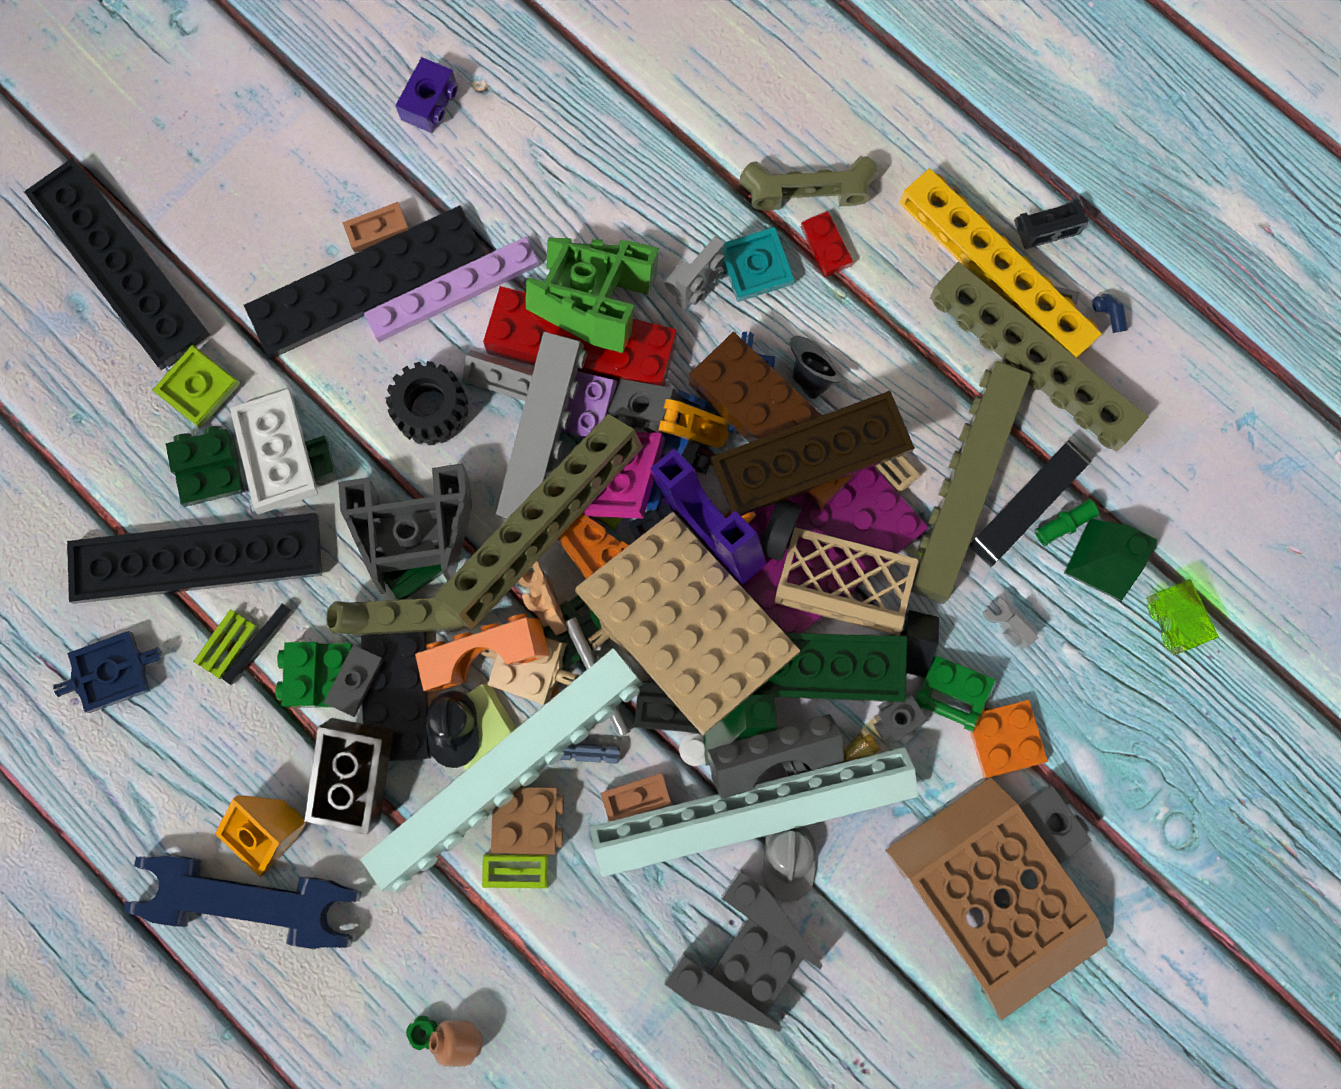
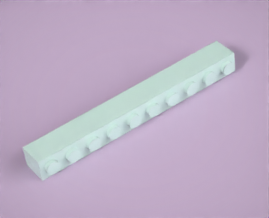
(501, 772)
(754, 814)

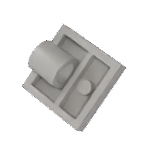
(690, 280)

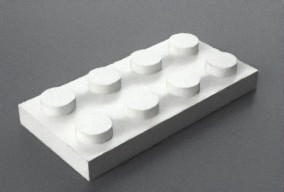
(273, 451)

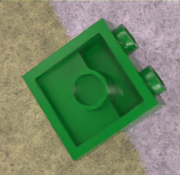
(309, 672)

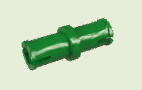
(1066, 522)

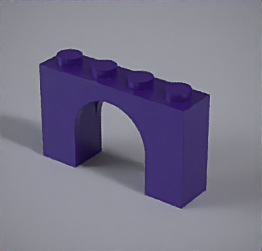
(728, 538)

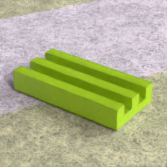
(216, 637)
(543, 871)

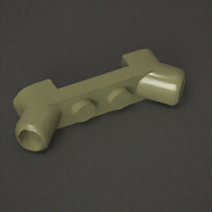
(770, 189)
(390, 617)

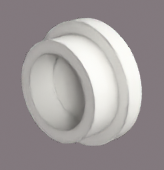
(693, 750)

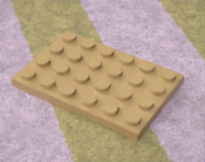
(687, 622)

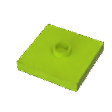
(196, 386)

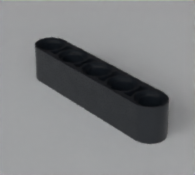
(1030, 503)

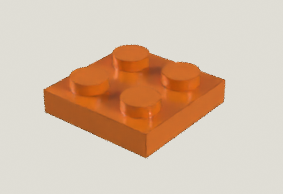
(1008, 740)

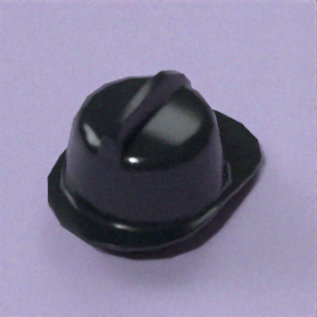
(812, 367)
(452, 729)

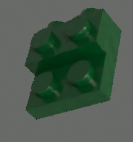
(205, 466)

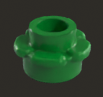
(413, 1032)

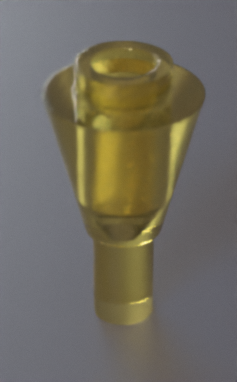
(860, 747)

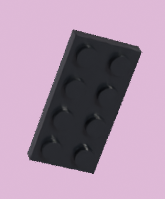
(397, 693)

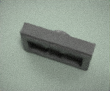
(353, 681)

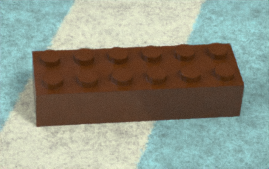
(756, 401)

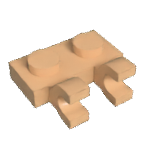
(543, 599)

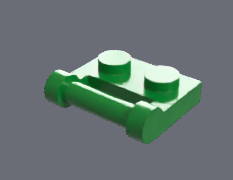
(958, 684)

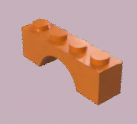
(449, 663)

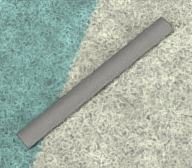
(588, 659)

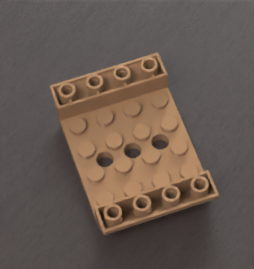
(960, 864)

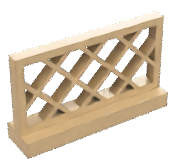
(840, 607)

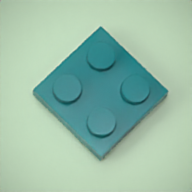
(756, 264)

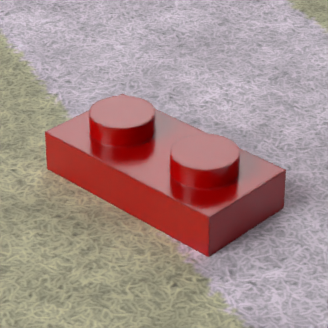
(826, 244)

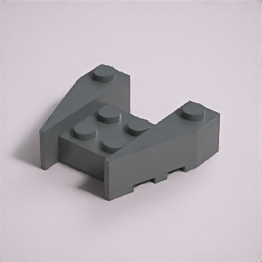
(409, 531)
(752, 965)

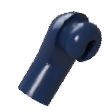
(1114, 309)

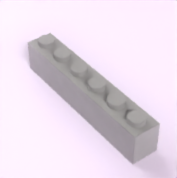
(542, 419)

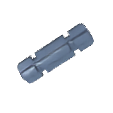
(592, 753)

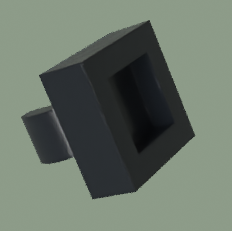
(698, 462)

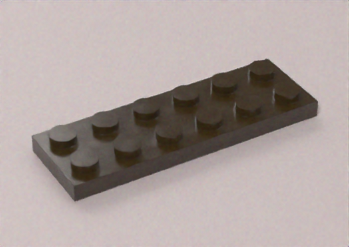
(812, 454)

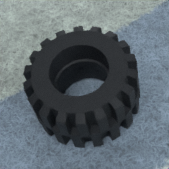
(413, 384)

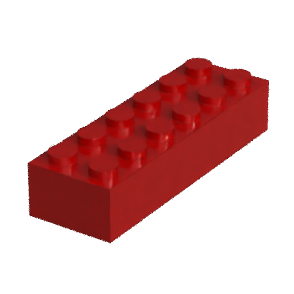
(517, 335)

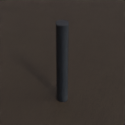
(256, 644)

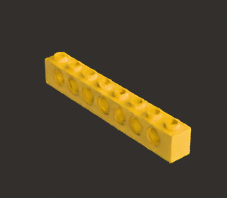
(981, 261)

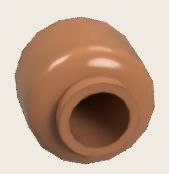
(455, 1043)

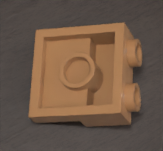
(528, 823)

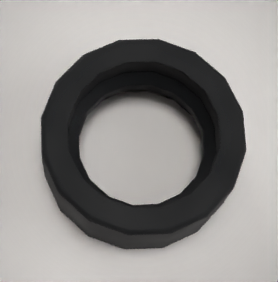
(780, 529)

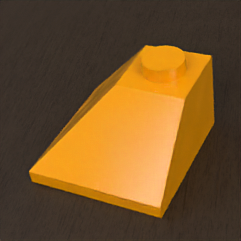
(259, 830)

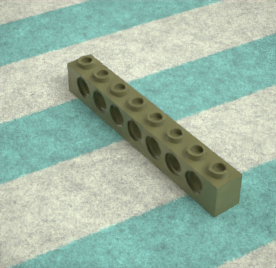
(1053, 357)
(539, 521)

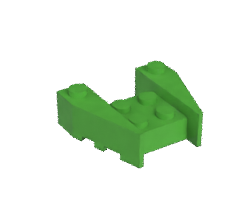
(582, 284)

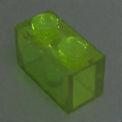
(1181, 617)

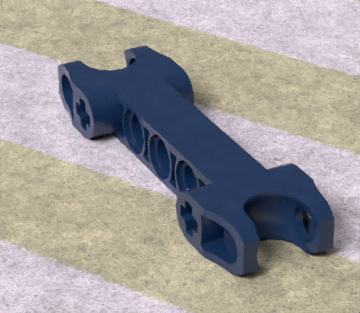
(185, 892)

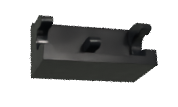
(1051, 224)

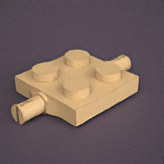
(534, 679)

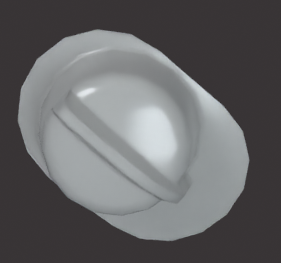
(789, 863)

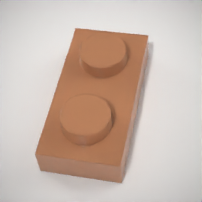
(375, 226)
(636, 798)

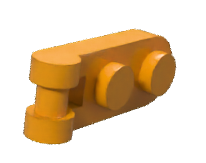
(694, 424)

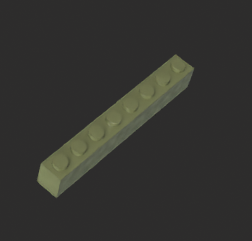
(969, 482)

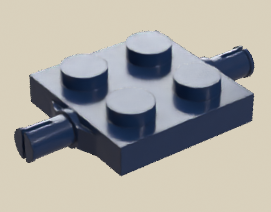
(108, 672)

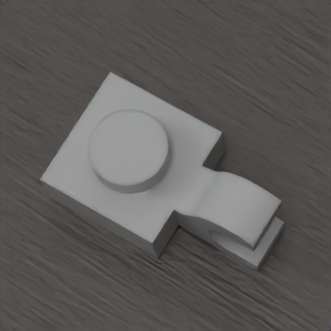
(1015, 629)

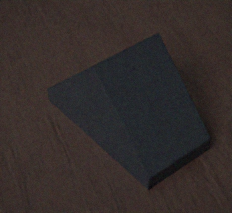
(922, 642)

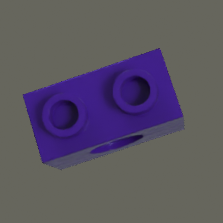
(426, 80)

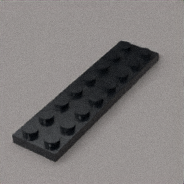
(117, 263)
(362, 282)
(194, 558)

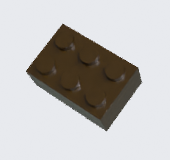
(349, 775)

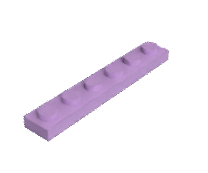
(451, 289)

